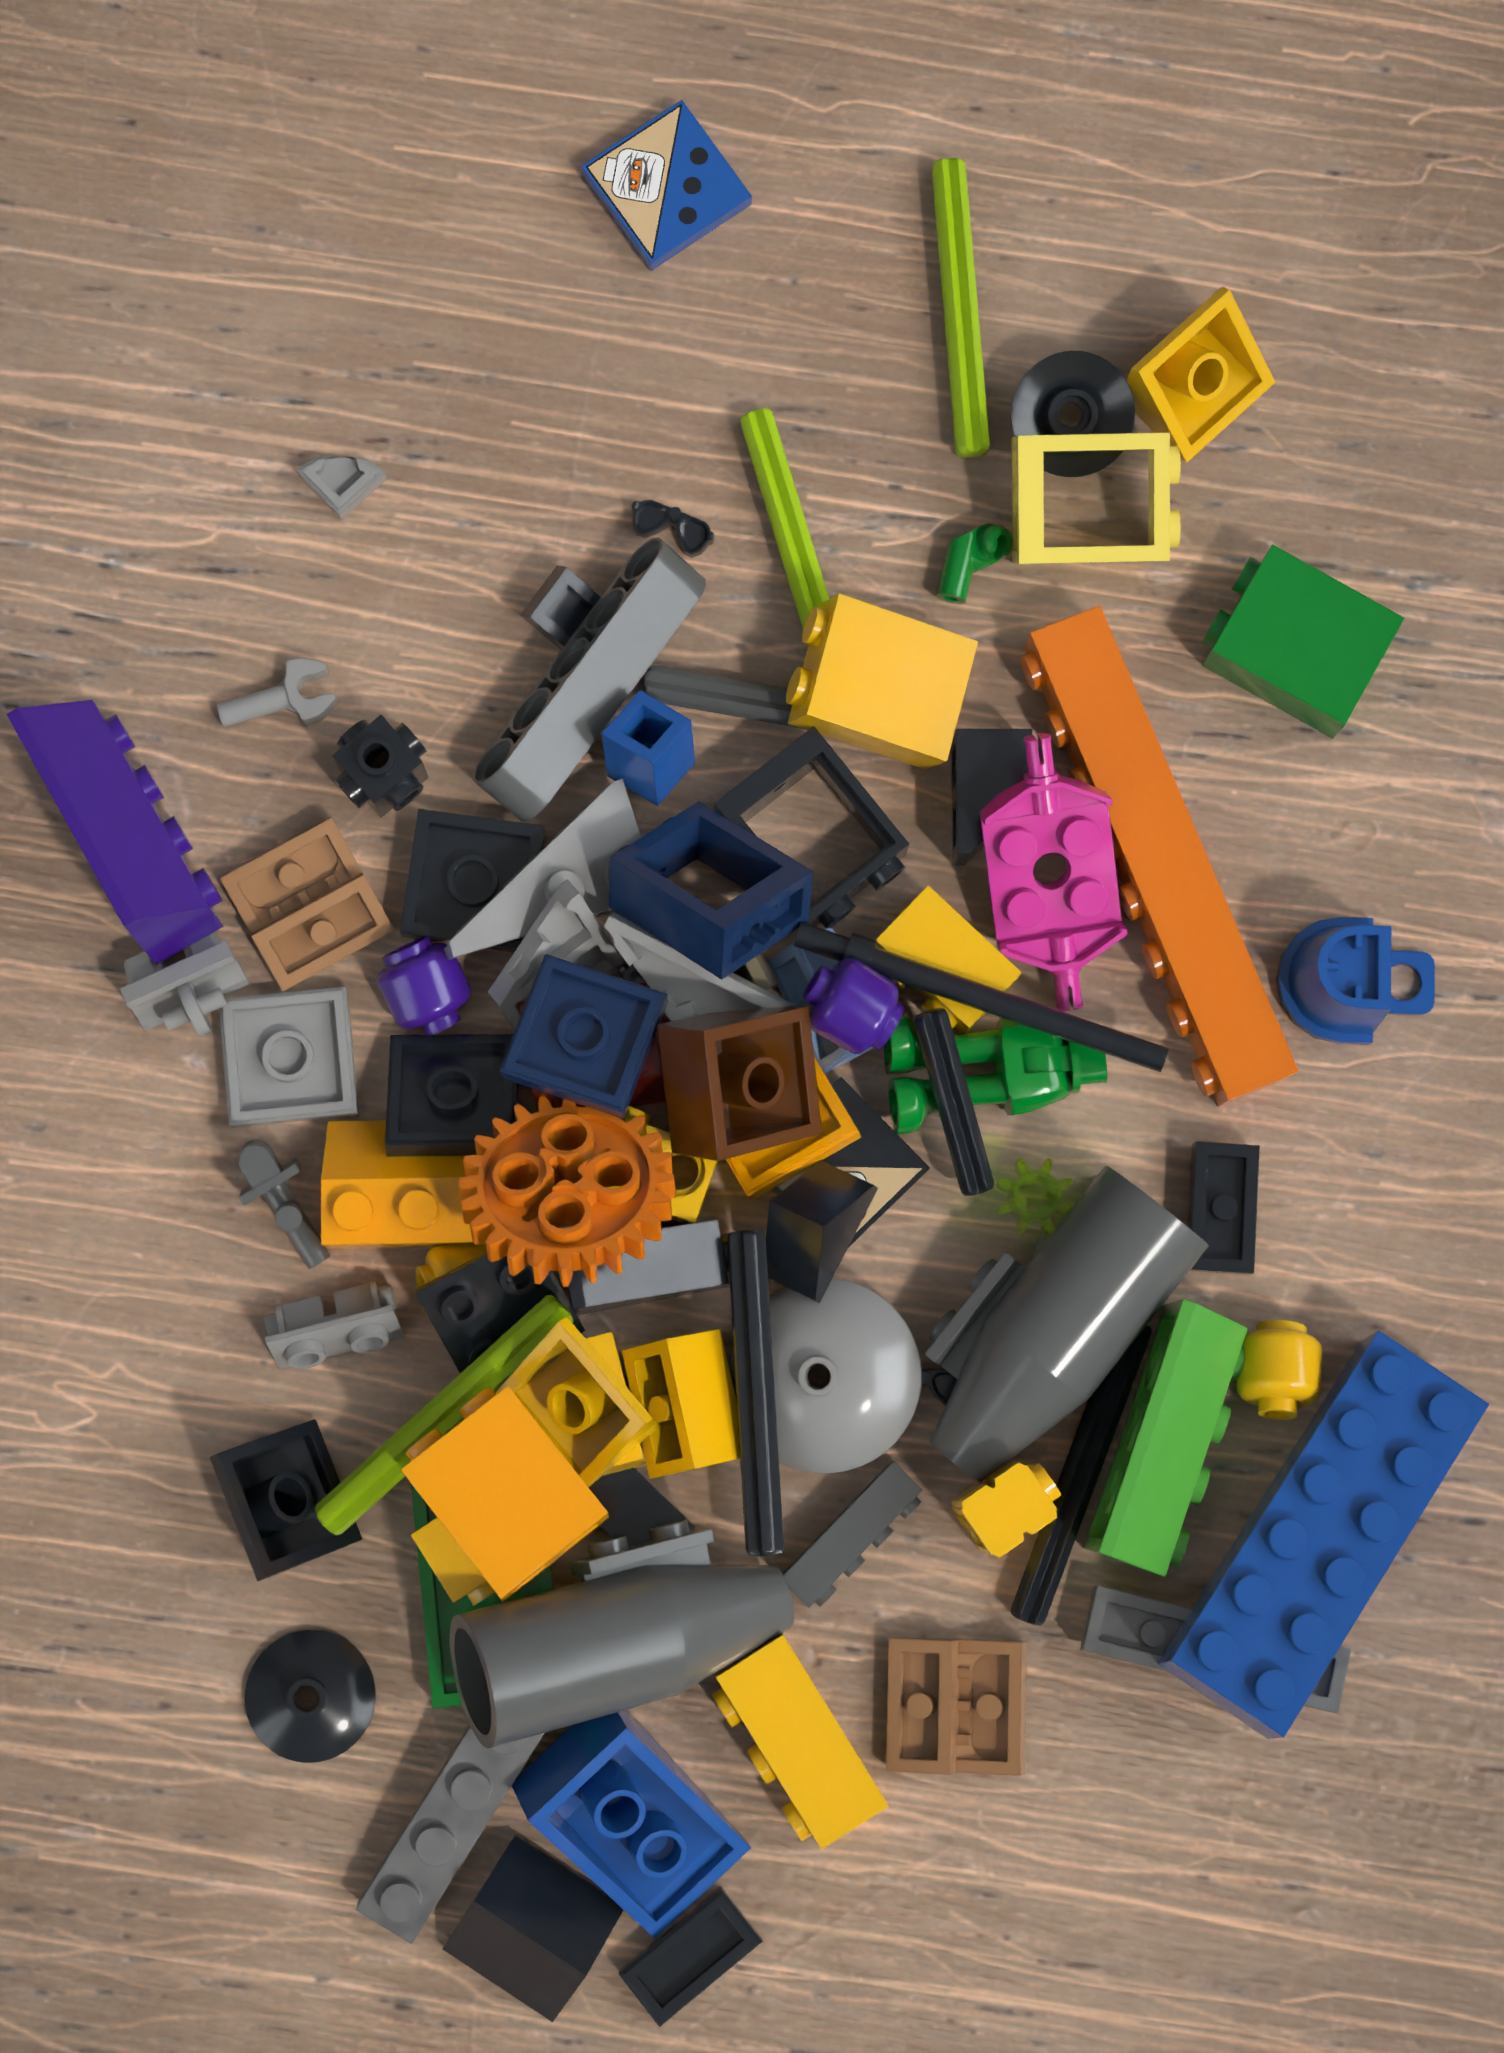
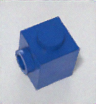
(648, 747)

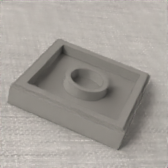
(289, 1057)

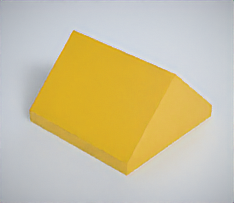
(1200, 376)
(580, 1402)

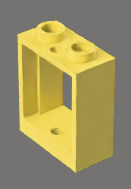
(1028, 498)

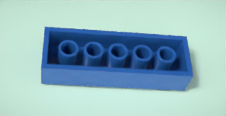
(1323, 1535)

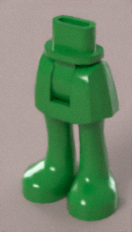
(1028, 1070)

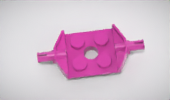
(1061, 921)

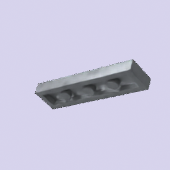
(1143, 1628)
(442, 1833)

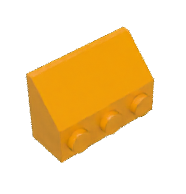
(385, 1199)

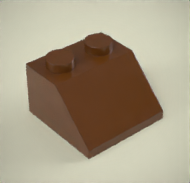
(739, 1081)

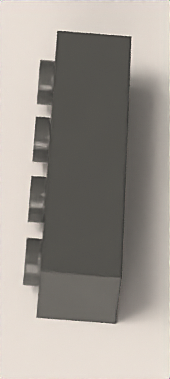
(848, 1536)

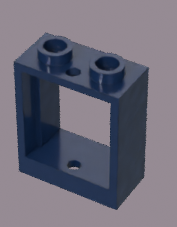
(718, 939)

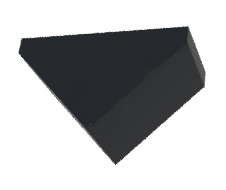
(813, 1227)

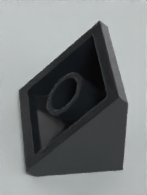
(274, 1497)
(534, 1928)

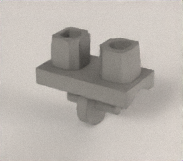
(184, 989)

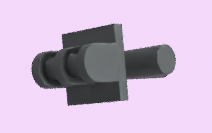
(268, 1179)

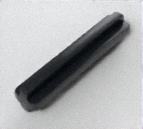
(954, 1102)

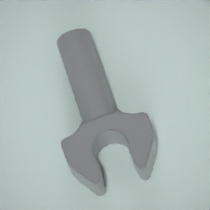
(283, 697)

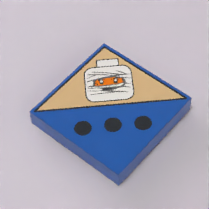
(666, 185)

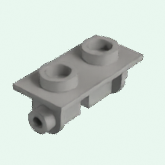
(304, 1336)

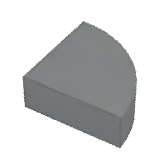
(341, 481)

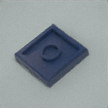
(584, 1036)

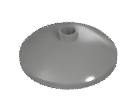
(871, 1382)

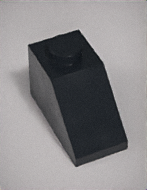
(981, 768)

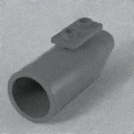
(1050, 1332)
(621, 1638)

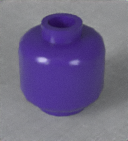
(423, 986)
(853, 1005)

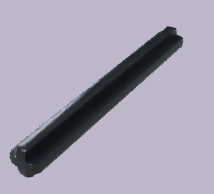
(755, 1393)
(1077, 1486)

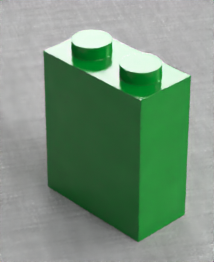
(1300, 640)

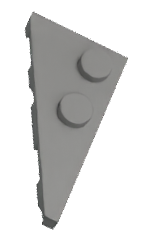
(576, 853)
(689, 986)

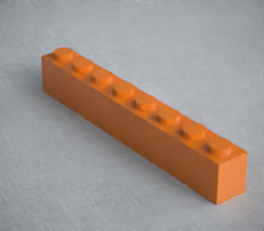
(1159, 859)

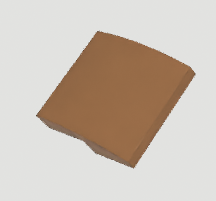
(306, 903)
(956, 1706)

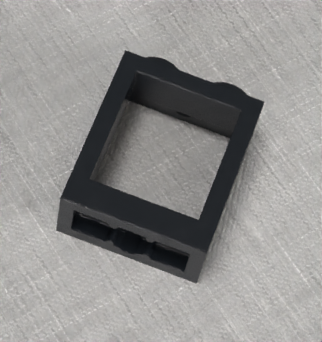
(788, 768)

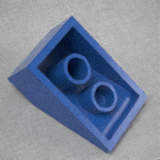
(629, 1818)

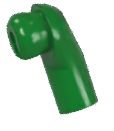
(969, 554)

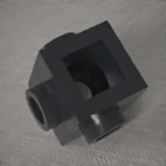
(383, 787)

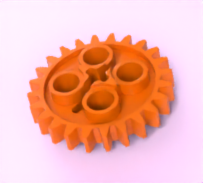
(566, 1190)

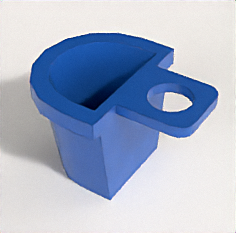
(1339, 980)

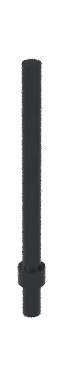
(982, 996)

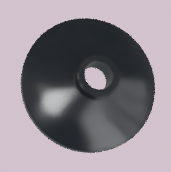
(1093, 387)
(344, 1691)

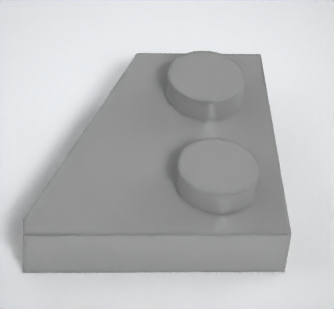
(563, 931)

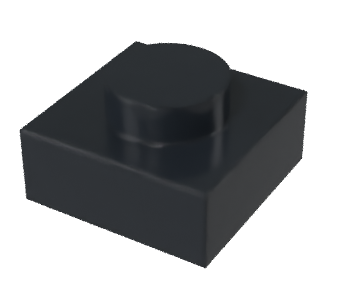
(560, 606)

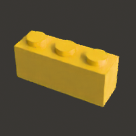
(798, 1742)

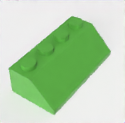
(1167, 1438)

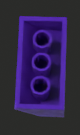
(118, 825)

